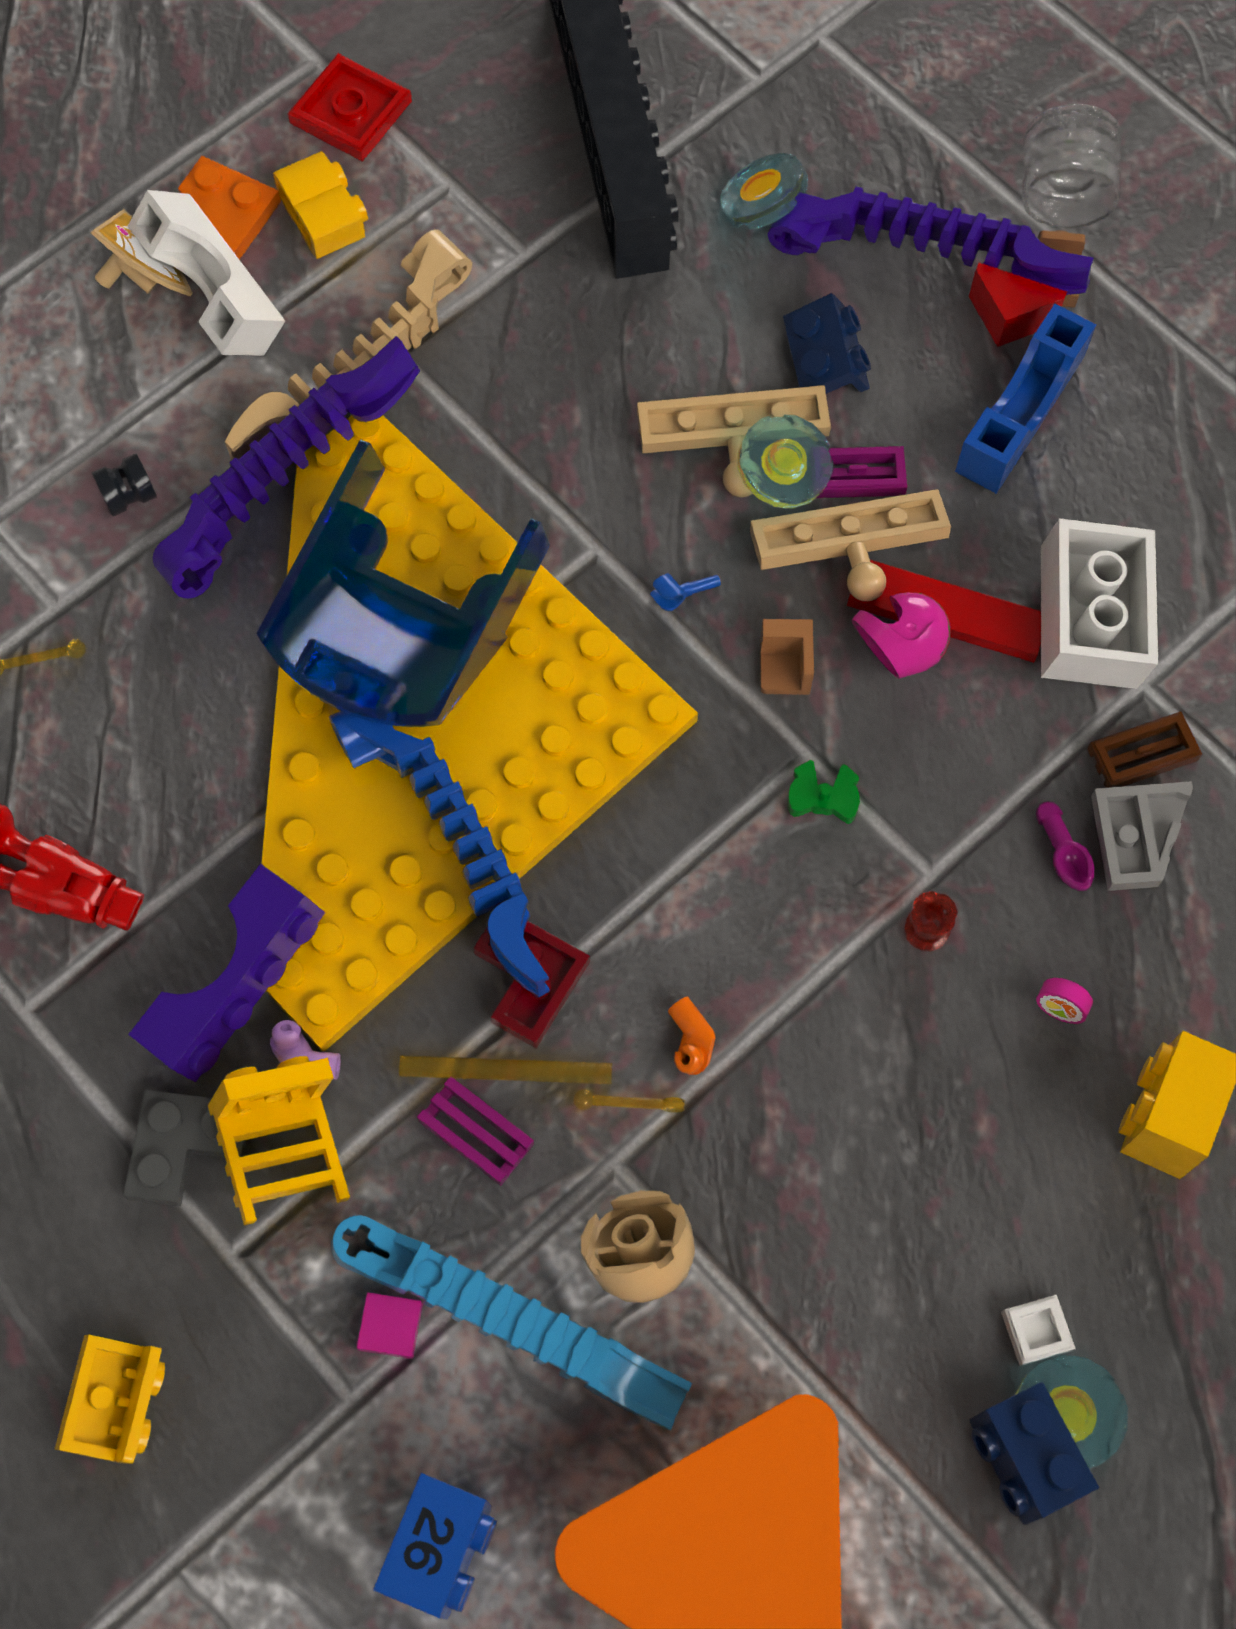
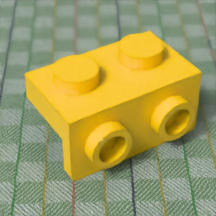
(110, 1400)

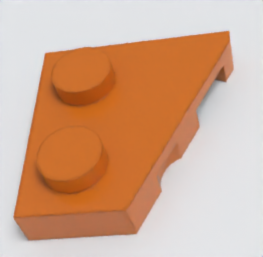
(231, 201)

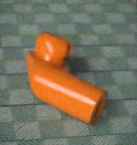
(697, 1037)

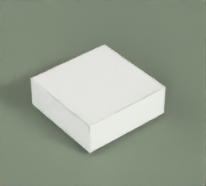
(1038, 1330)

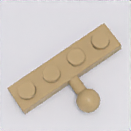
(724, 422)
(851, 532)

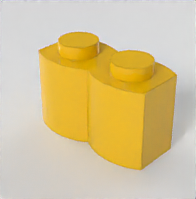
(320, 204)

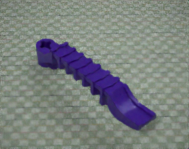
(823, 220)
(366, 393)

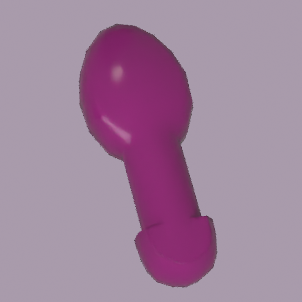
(1070, 858)

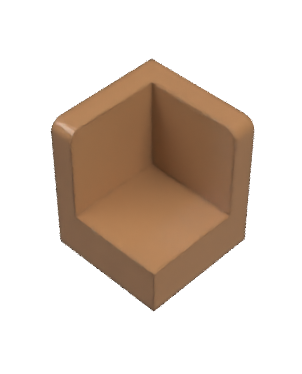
(786, 656)

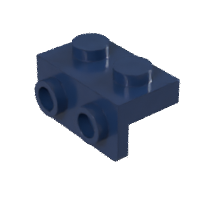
(827, 345)
(1032, 1454)

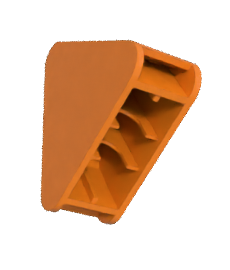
(723, 1535)

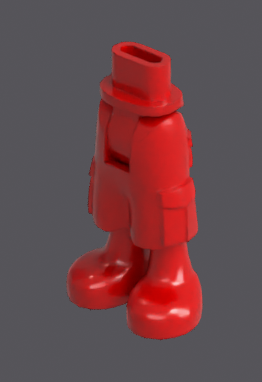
(63, 881)

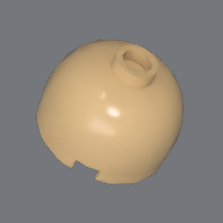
(639, 1246)

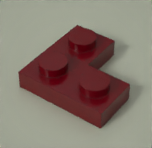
(520, 1010)

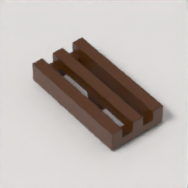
(1158, 766)

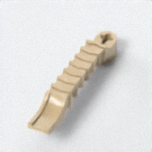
(437, 271)

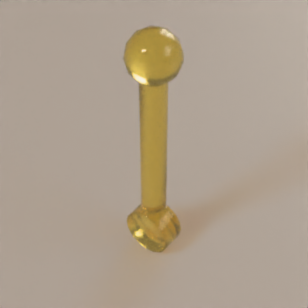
(74, 649)
(585, 1099)

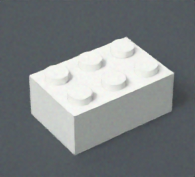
(1098, 604)

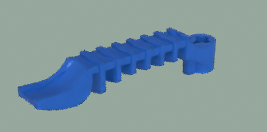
(431, 778)

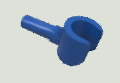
(671, 594)

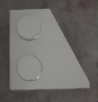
(1138, 831)

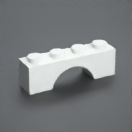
(180, 234)

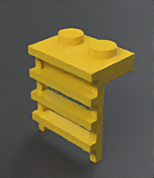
(269, 1103)

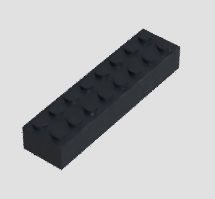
(617, 134)

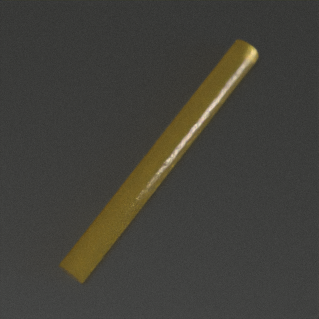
(505, 1069)

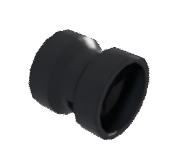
(114, 490)

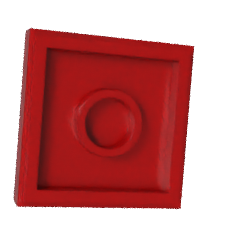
(350, 107)

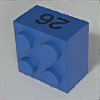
(436, 1547)

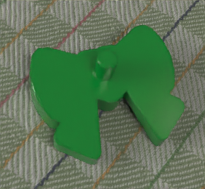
(808, 796)

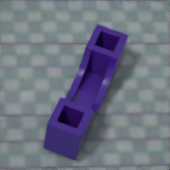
(194, 1026)

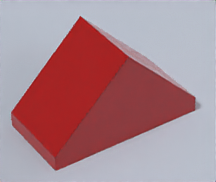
(1011, 303)

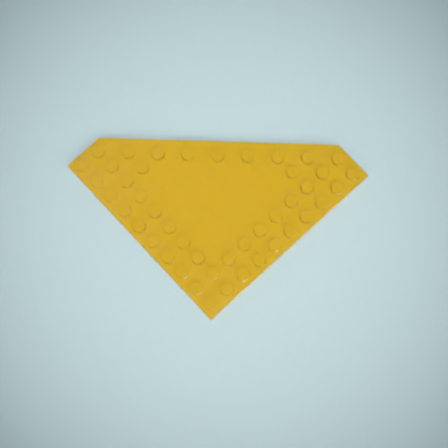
(532, 742)

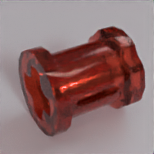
(928, 935)

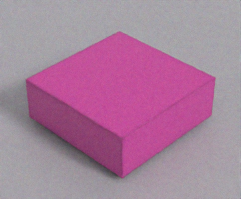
(389, 1325)

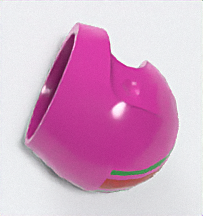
(913, 641)

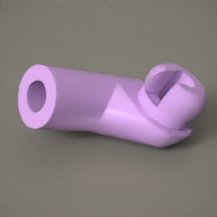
(289, 1043)

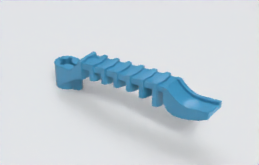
(523, 1323)

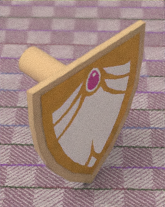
(133, 259)

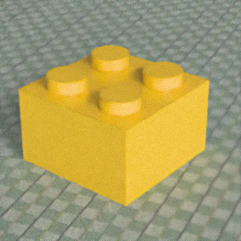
(1180, 1104)

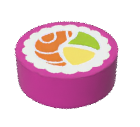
(1064, 1000)

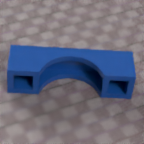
(1039, 380)

